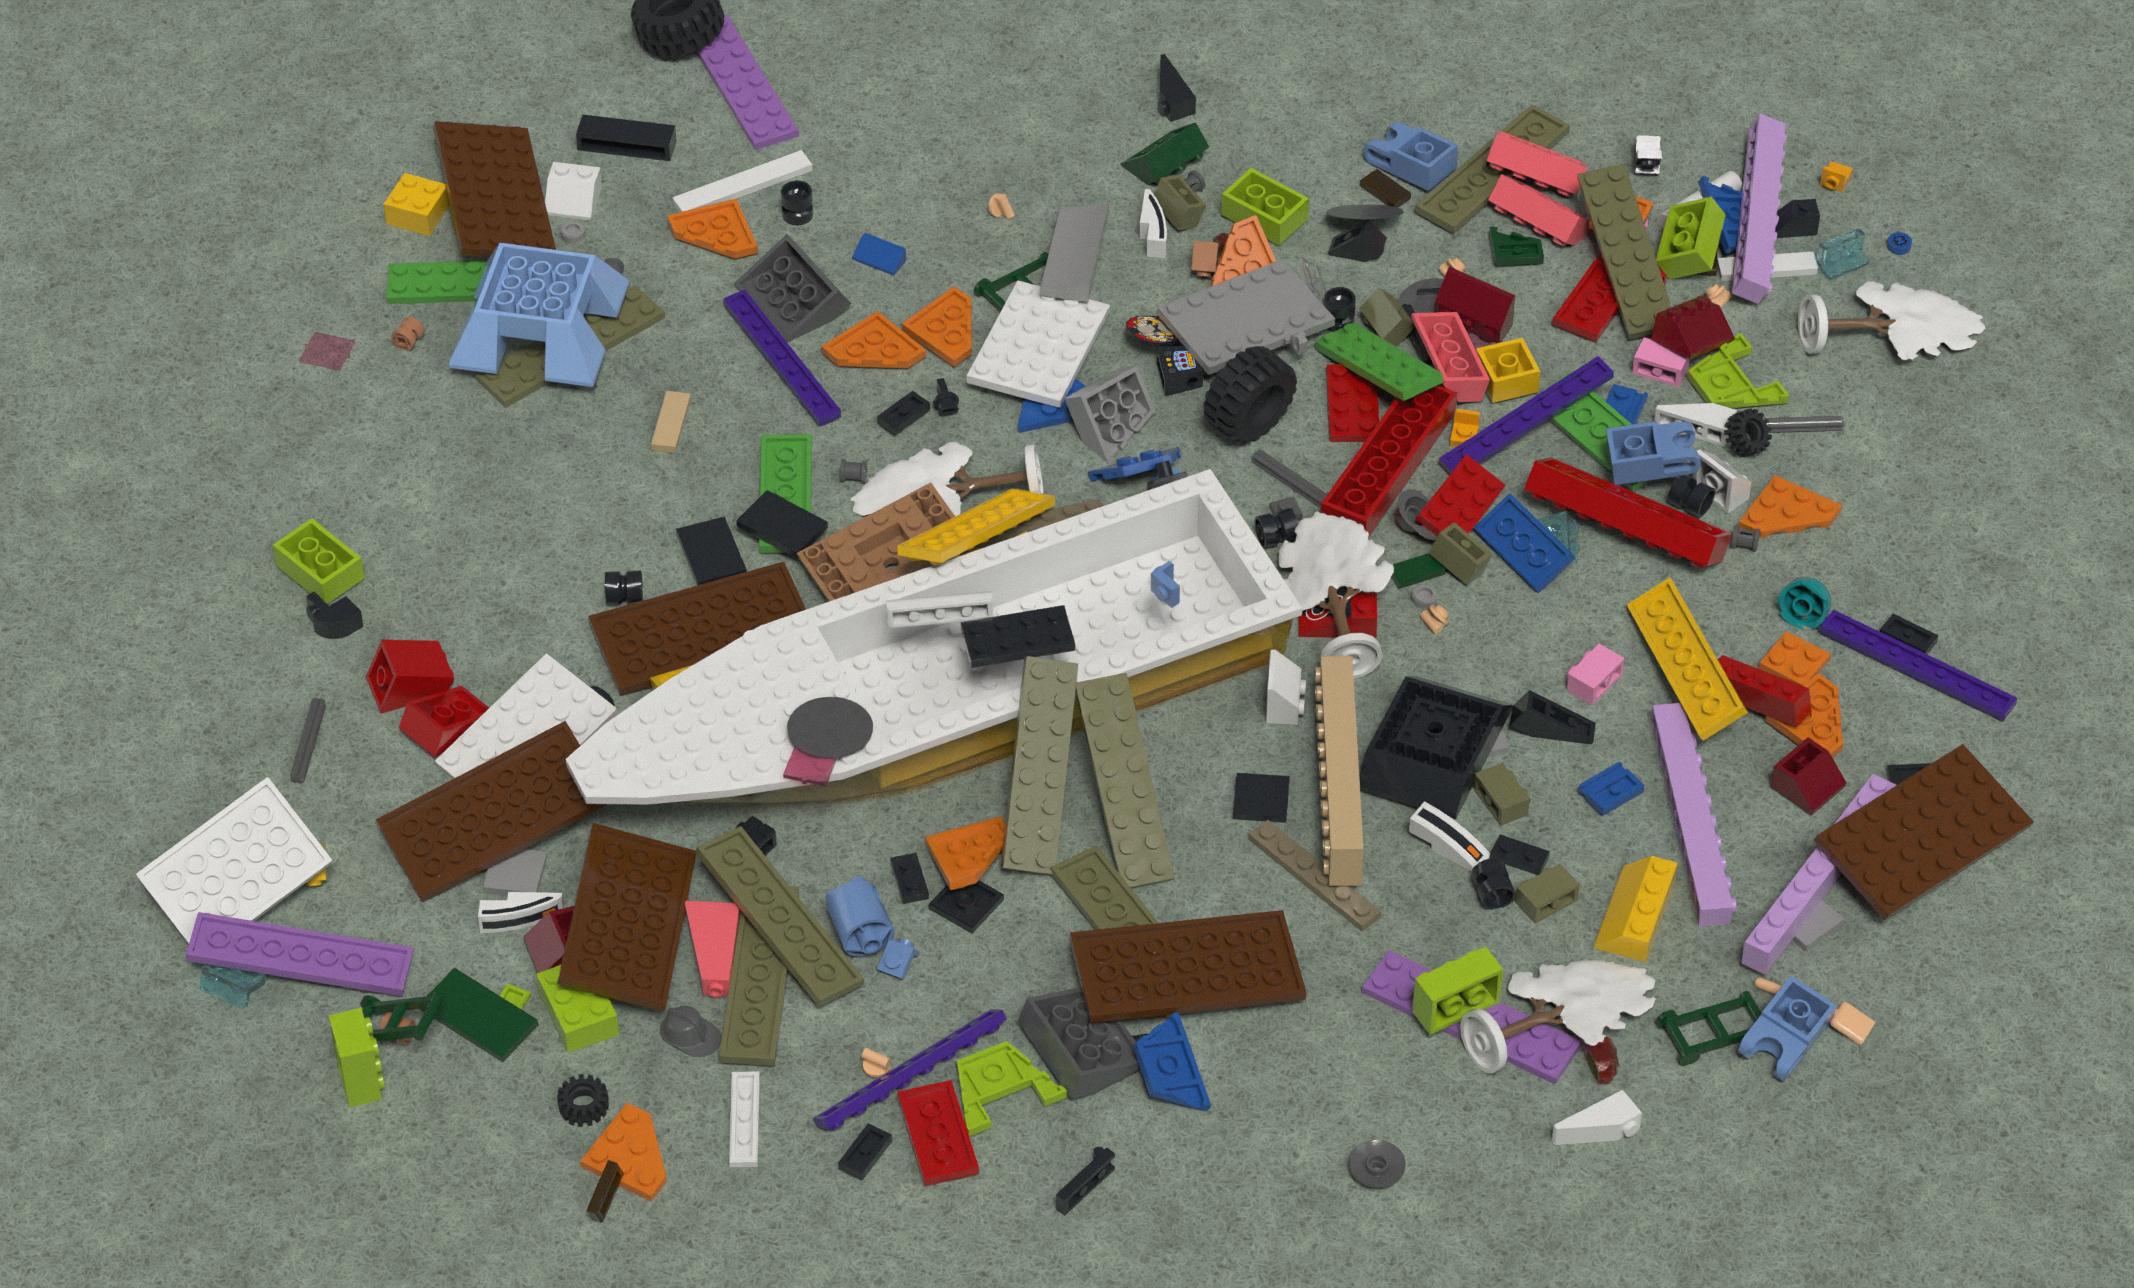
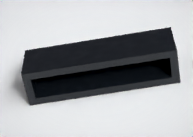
(626, 137)

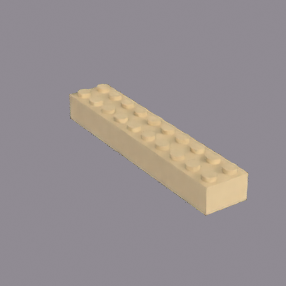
(1339, 771)

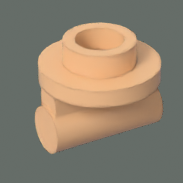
(1000, 205)
(1456, 264)
(1718, 294)
(1435, 618)
(875, 1063)

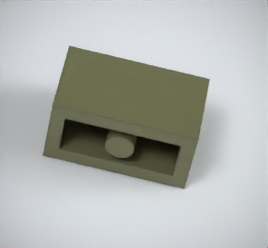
(1179, 202)
(1387, 317)
(1460, 553)
(1502, 794)
(1547, 893)

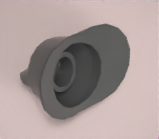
(1409, 506)
(690, 1032)

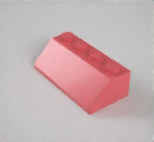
(1535, 162)
(1539, 210)
(1453, 354)

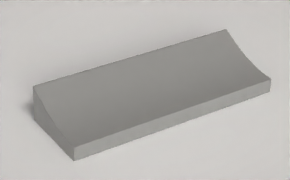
(1075, 252)

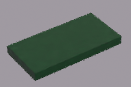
(482, 1015)

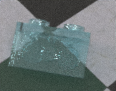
(1842, 254)
(1564, 530)
(230, 984)

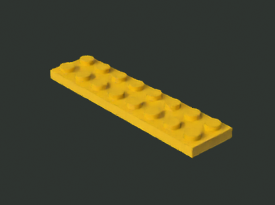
(975, 526)
(1687, 659)

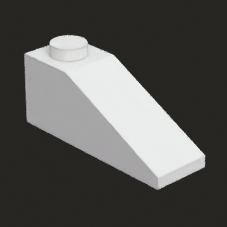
(1706, 418)
(1601, 1122)

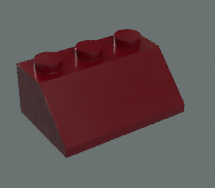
(1481, 306)
(1692, 327)

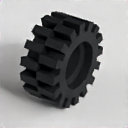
(1738, 436)
(587, 1112)

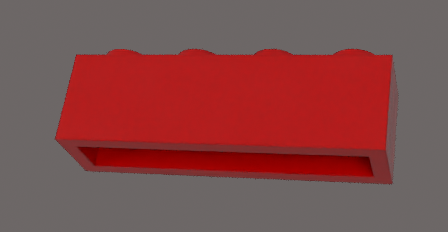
(1768, 692)

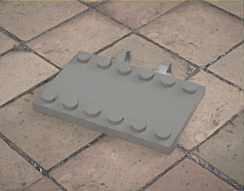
(1247, 311)

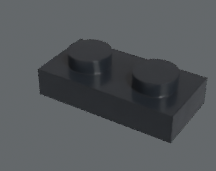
(903, 413)
(1909, 633)
(1520, 854)
(909, 878)
(865, 1151)

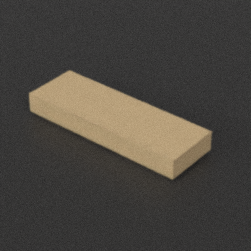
(671, 421)

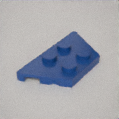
(1730, 203)
(1040, 415)
(1133, 465)
(1171, 1066)

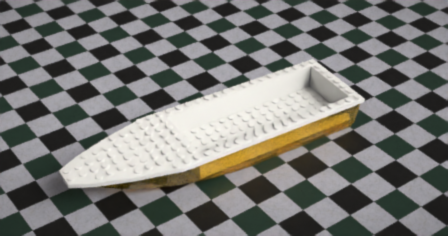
(724, 721)

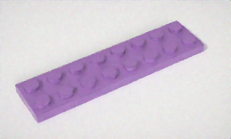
(746, 89)
(299, 954)
(1536, 1050)

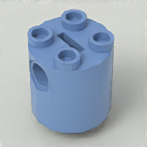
(859, 917)

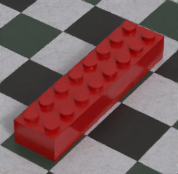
(1390, 457)
(1628, 512)

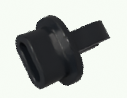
(945, 401)

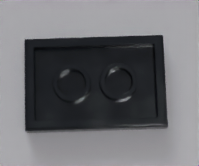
(782, 523)
(710, 550)

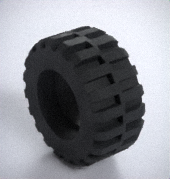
(676, 25)
(1250, 395)

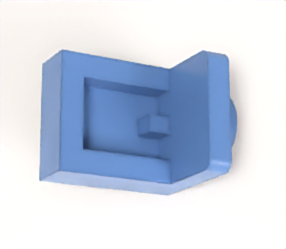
(1164, 585)
(897, 957)

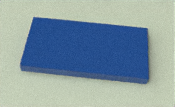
(1524, 542)

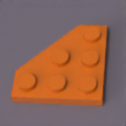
(715, 228)
(1243, 251)
(944, 326)
(874, 344)
(1788, 509)
(1824, 721)
(967, 851)
(634, 1147)

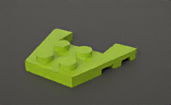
(1724, 383)
(996, 1074)

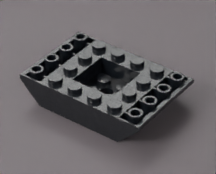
(1438, 768)

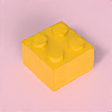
(416, 204)
(1510, 370)

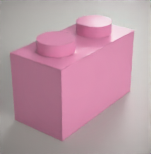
(1660, 363)
(1595, 673)

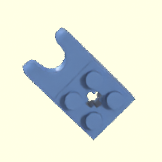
(1413, 155)
(1651, 451)
(1789, 1026)

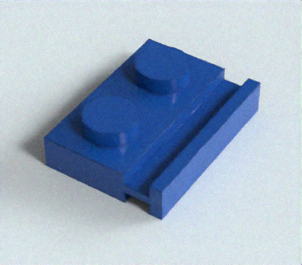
(1627, 402)
(1611, 788)

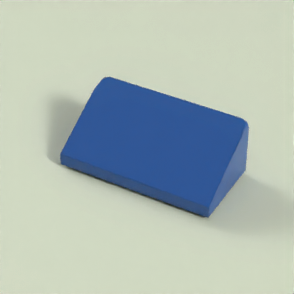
(880, 254)

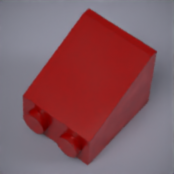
(407, 672)

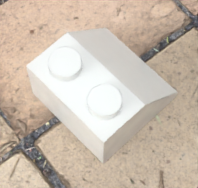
(573, 190)
(1730, 486)
(1284, 690)

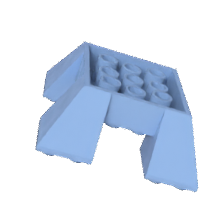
(543, 299)

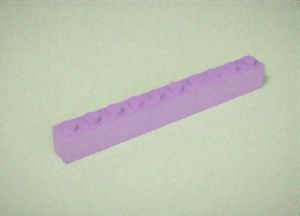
(1759, 209)
(1692, 815)
(1801, 894)

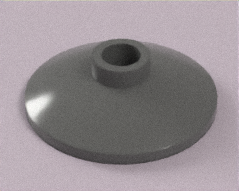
(1381, 1155)

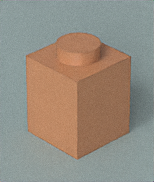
(1205, 258)

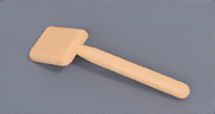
(1845, 1019)

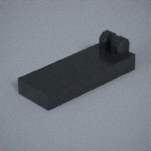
(1086, 1180)

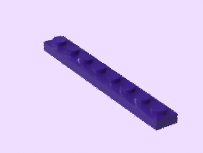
(782, 357)
(1530, 414)
(1918, 665)
(902, 1074)

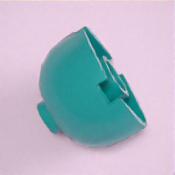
(1805, 597)

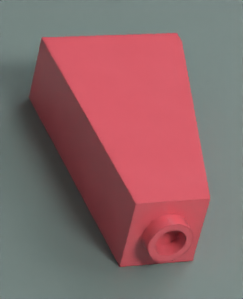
(713, 939)

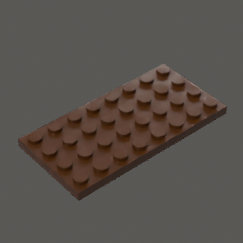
(492, 187)
(690, 623)
(487, 813)
(1923, 831)
(627, 917)
(1187, 966)

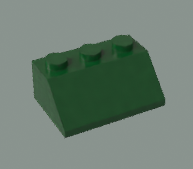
(1167, 154)

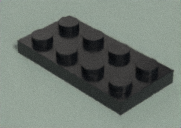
(1017, 636)

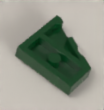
(1515, 249)

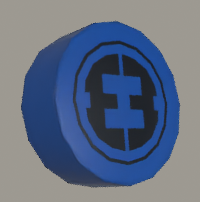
(1899, 243)

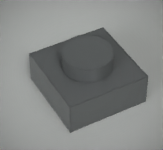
(1284, 504)

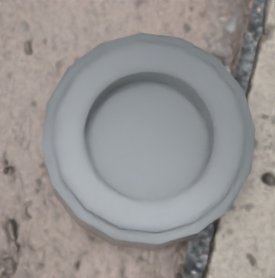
(573, 232)
(1424, 596)

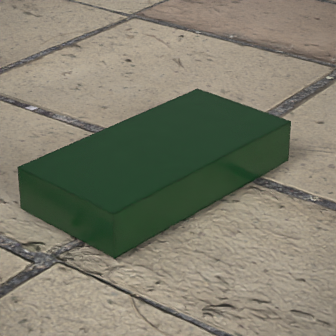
(1416, 570)

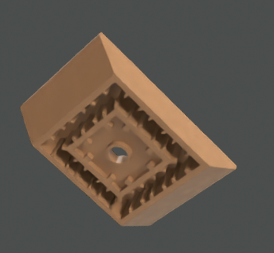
(861, 552)

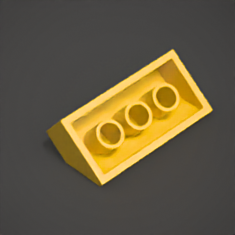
(1637, 908)

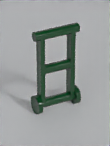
(988, 288)
(372, 1005)
(1690, 1054)

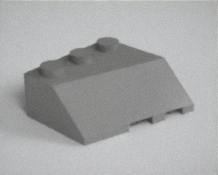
(1111, 410)

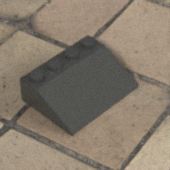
(792, 290)
(1078, 1052)

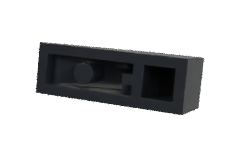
(1175, 96)
(1549, 720)

